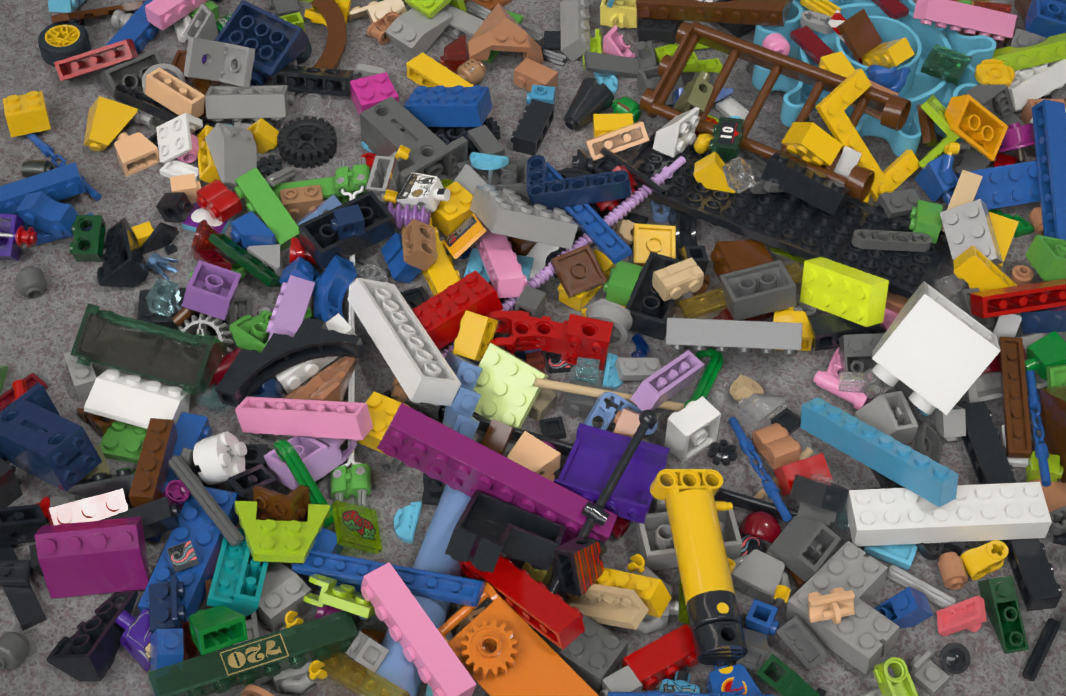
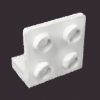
(175, 136)

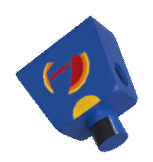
(731, 679)

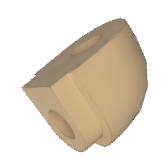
(624, 230)
(744, 387)

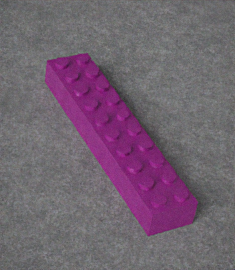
(472, 467)

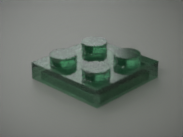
(946, 64)

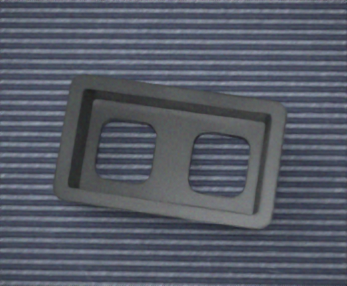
(932, 439)

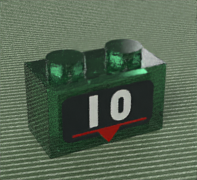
(727, 138)

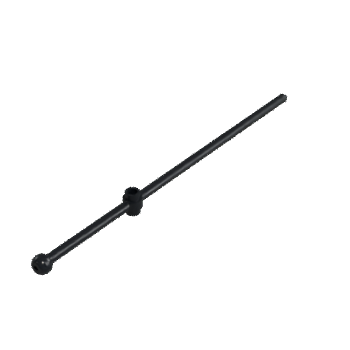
(595, 512)

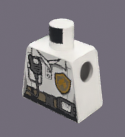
(423, 191)

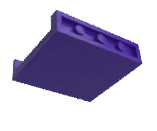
(593, 462)

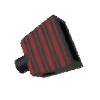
(579, 564)

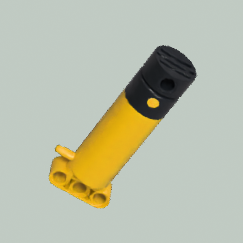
(703, 562)

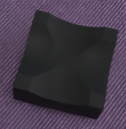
(658, 29)

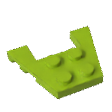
(693, 64)
(280, 540)

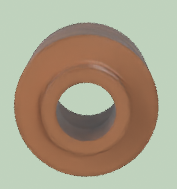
(1036, 220)
(1021, 275)
(952, 571)

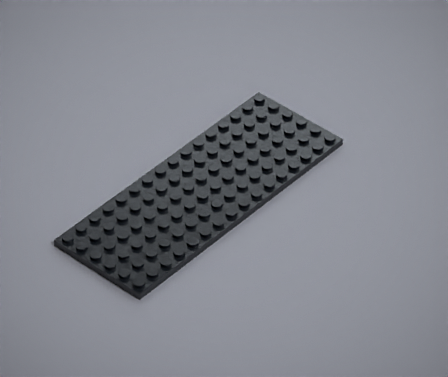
(794, 224)

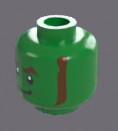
(627, 105)

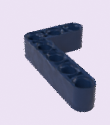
(573, 190)

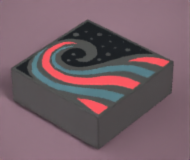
(182, 556)

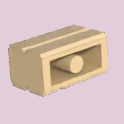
(678, 279)

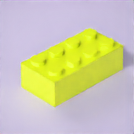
(844, 291)

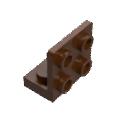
(282, 507)

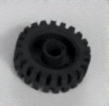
(307, 142)

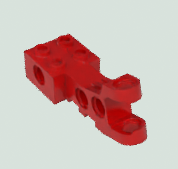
(571, 339)

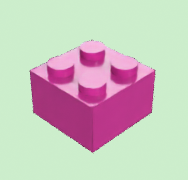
(371, 90)

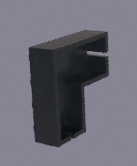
(498, 527)

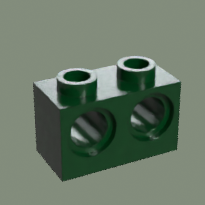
(93, 238)

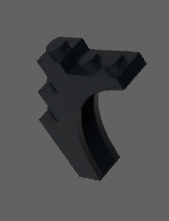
(281, 352)

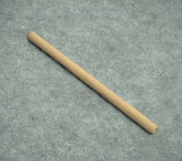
(595, 392)

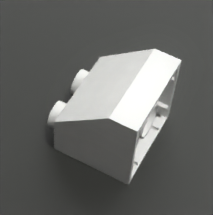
(934, 350)

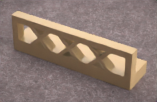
(610, 606)

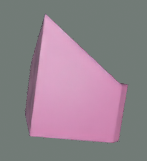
(615, 45)

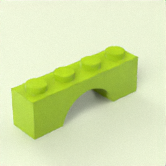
(1048, 51)

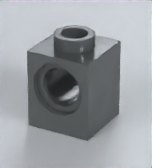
(757, 650)

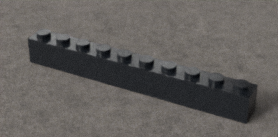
(991, 466)

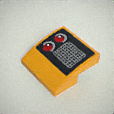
(464, 235)

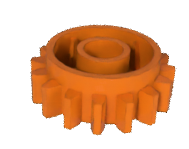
(489, 662)

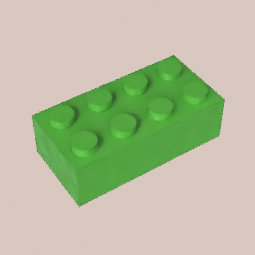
(1048, 257)

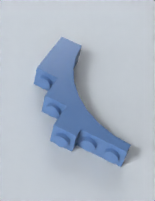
(460, 413)

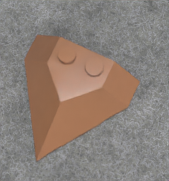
(502, 33)
(327, 384)

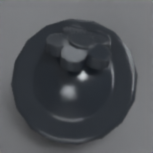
(955, 658)

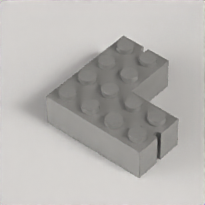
(510, 216)
(859, 637)

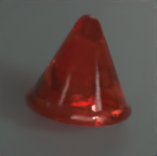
(201, 237)

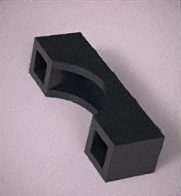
(686, 238)

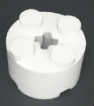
(219, 457)

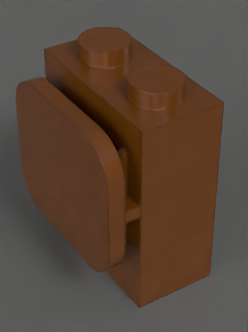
(738, 255)

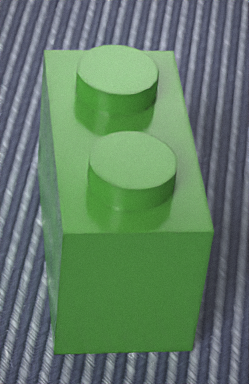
(926, 219)
(622, 282)

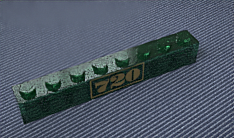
(256, 658)

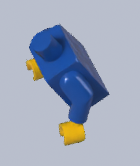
(938, 177)

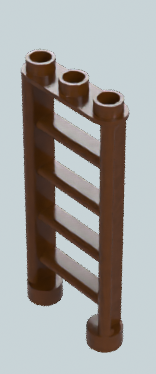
(893, 107)

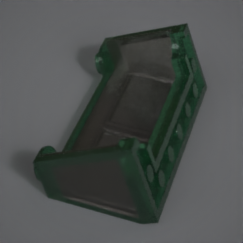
(147, 350)

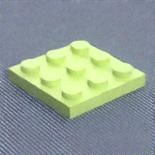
(506, 387)

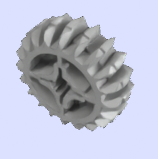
(201, 326)

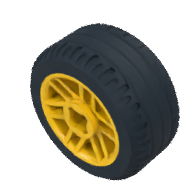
(63, 41)

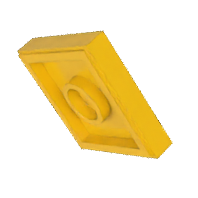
(653, 238)

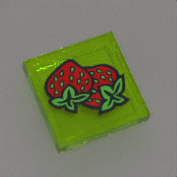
(356, 527)

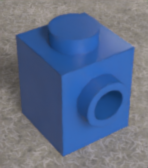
(762, 618)

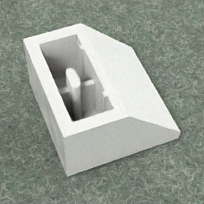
(677, 133)

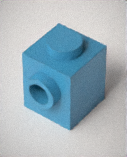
(541, 93)

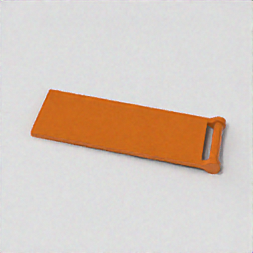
(535, 669)

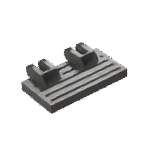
(757, 166)

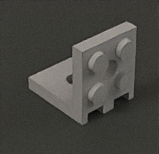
(220, 62)

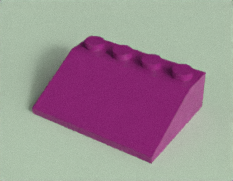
(93, 557)

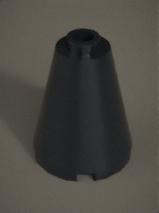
(589, 100)

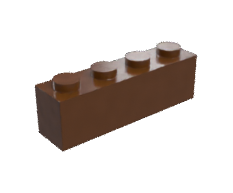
(153, 462)

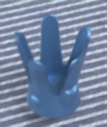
(158, 263)

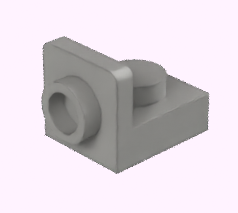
(928, 674)

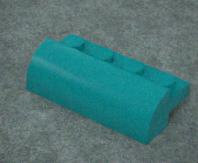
(237, 578)

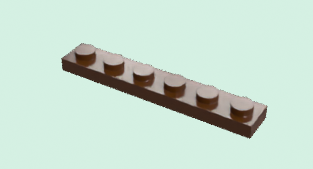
(1015, 397)

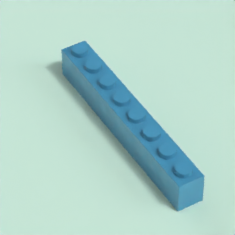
(880, 452)

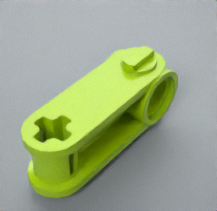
(901, 683)

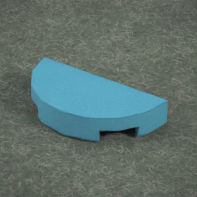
(609, 80)
(488, 161)
(611, 376)
(406, 522)

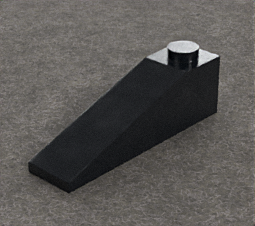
(123, 259)
(95, 644)

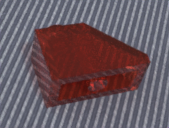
(454, 54)

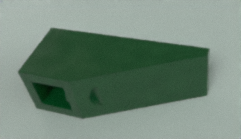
(1004, 612)
(783, 679)

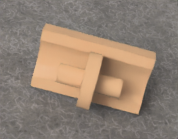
(831, 606)

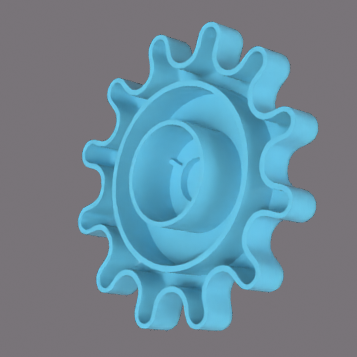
(917, 86)

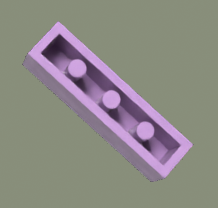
(290, 306)
(667, 381)

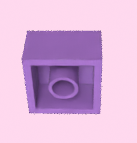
(211, 290)

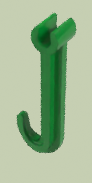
(709, 375)
(287, 453)

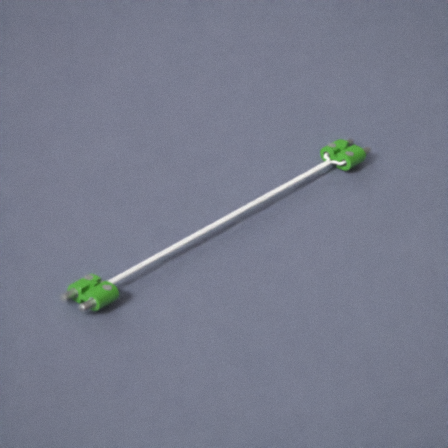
(358, 478)

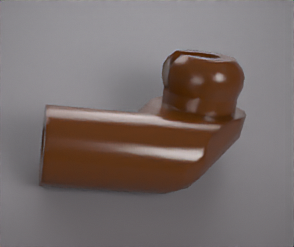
(183, 315)

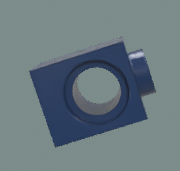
(348, 222)

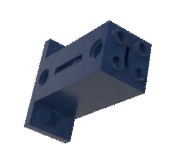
(44, 442)

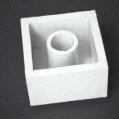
(692, 429)

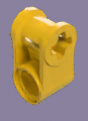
(984, 559)

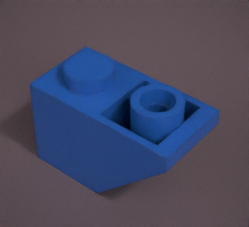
(301, 269)
(906, 608)

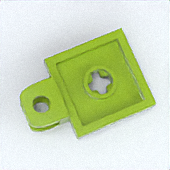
(340, 597)

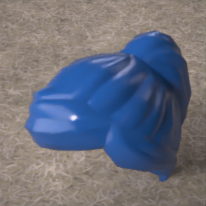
(891, 79)

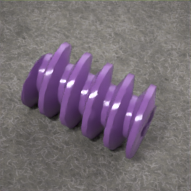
(404, 216)

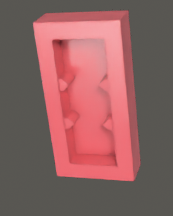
(961, 616)

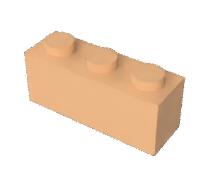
(174, 93)
(617, 139)

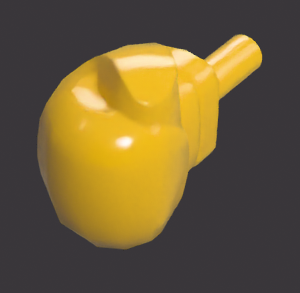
(702, 143)

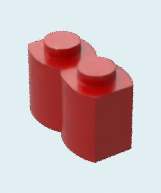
(218, 201)

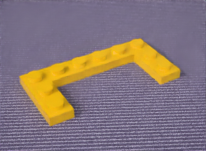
(834, 116)

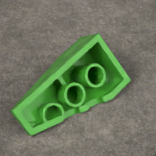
(251, 331)

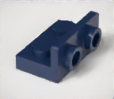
(166, 604)

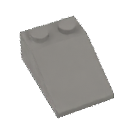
(416, 32)
(232, 151)
(281, 593)

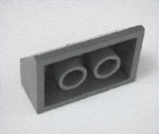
(129, 72)
(511, 177)
(758, 290)

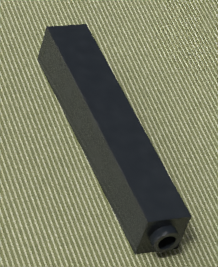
(157, 518)

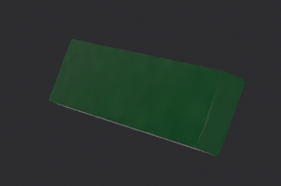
(245, 259)

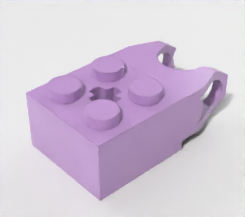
(317, 454)

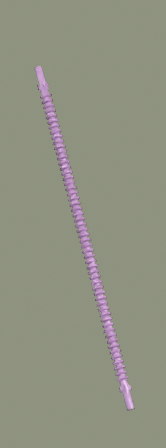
(626, 206)

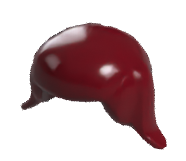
(761, 526)

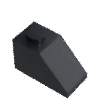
(247, 480)
(819, 493)

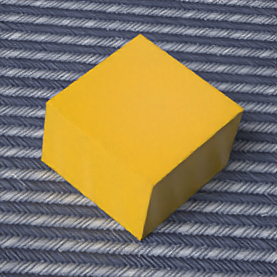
(142, 232)

